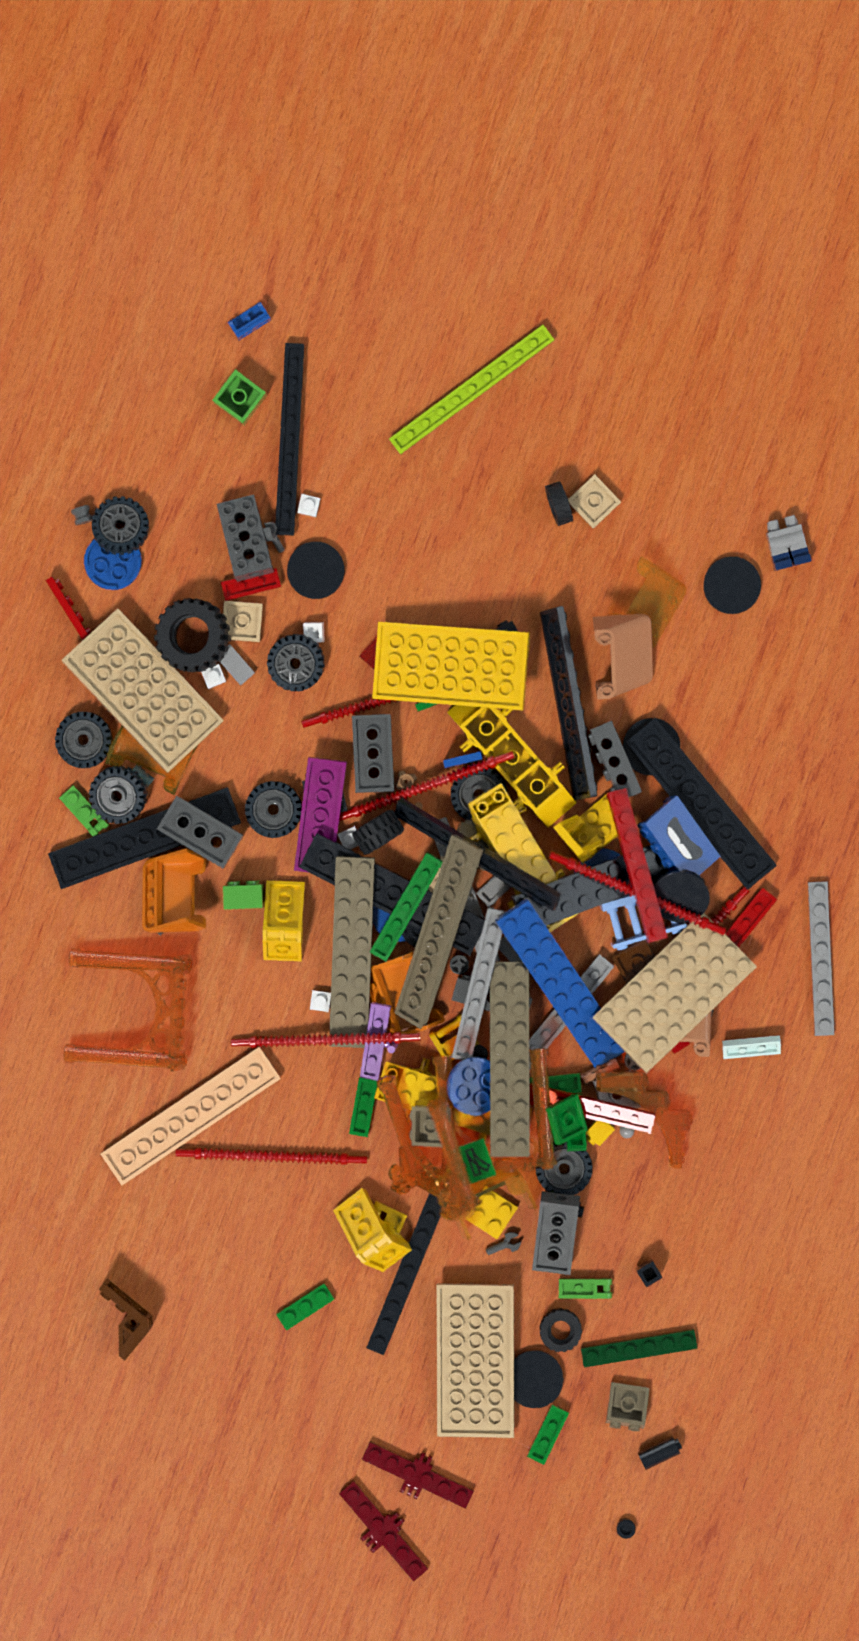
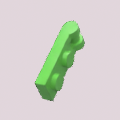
(82, 810)
(584, 1288)

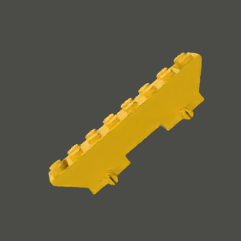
(525, 773)
(507, 836)
(419, 1088)

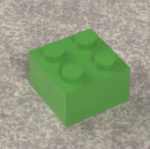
(239, 397)
(243, 896)

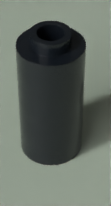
(660, 1452)

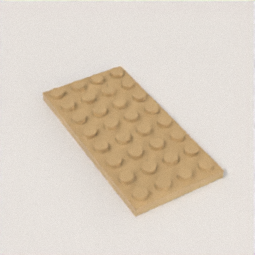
(142, 690)
(673, 994)
(475, 1360)

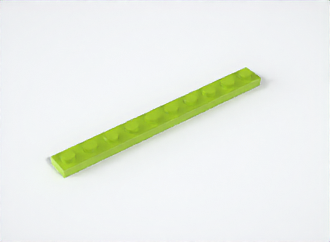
(471, 389)

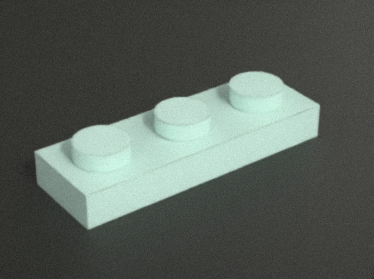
(751, 1047)

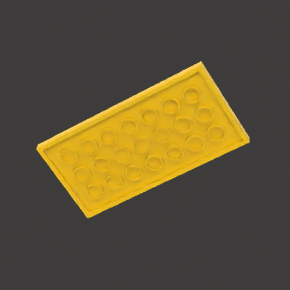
(451, 665)

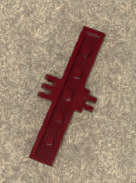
(417, 1475)
(383, 1531)

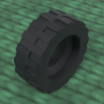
(559, 503)
(556, 1344)

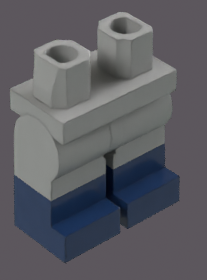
(781, 540)

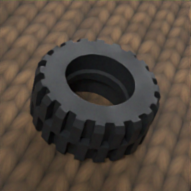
(167, 635)

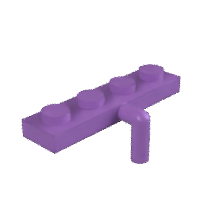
(374, 1053)

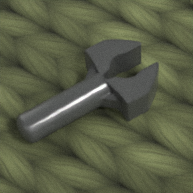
(270, 535)
(504, 1244)

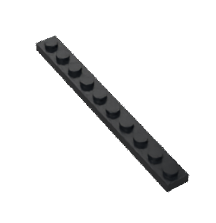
(289, 439)
(489, 861)
(405, 1276)

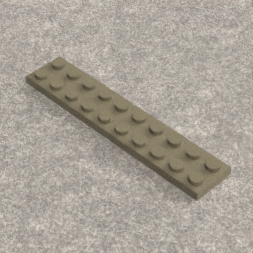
(438, 931)
(352, 946)
(509, 1060)

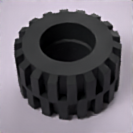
(378, 832)

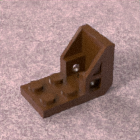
(129, 1332)

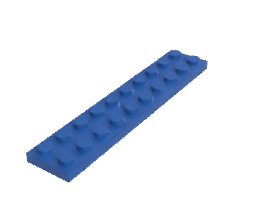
(558, 980)

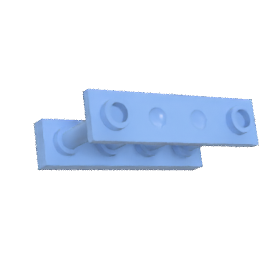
(630, 903)

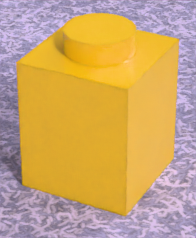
(599, 1132)

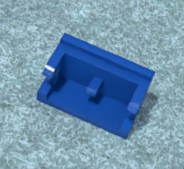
(249, 321)

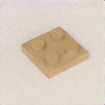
(594, 501)
(244, 620)

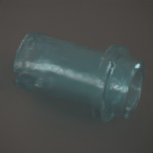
(148, 779)

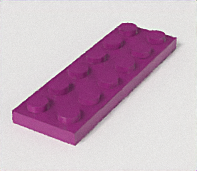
(320, 803)

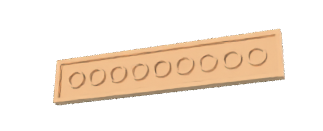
(190, 1116)

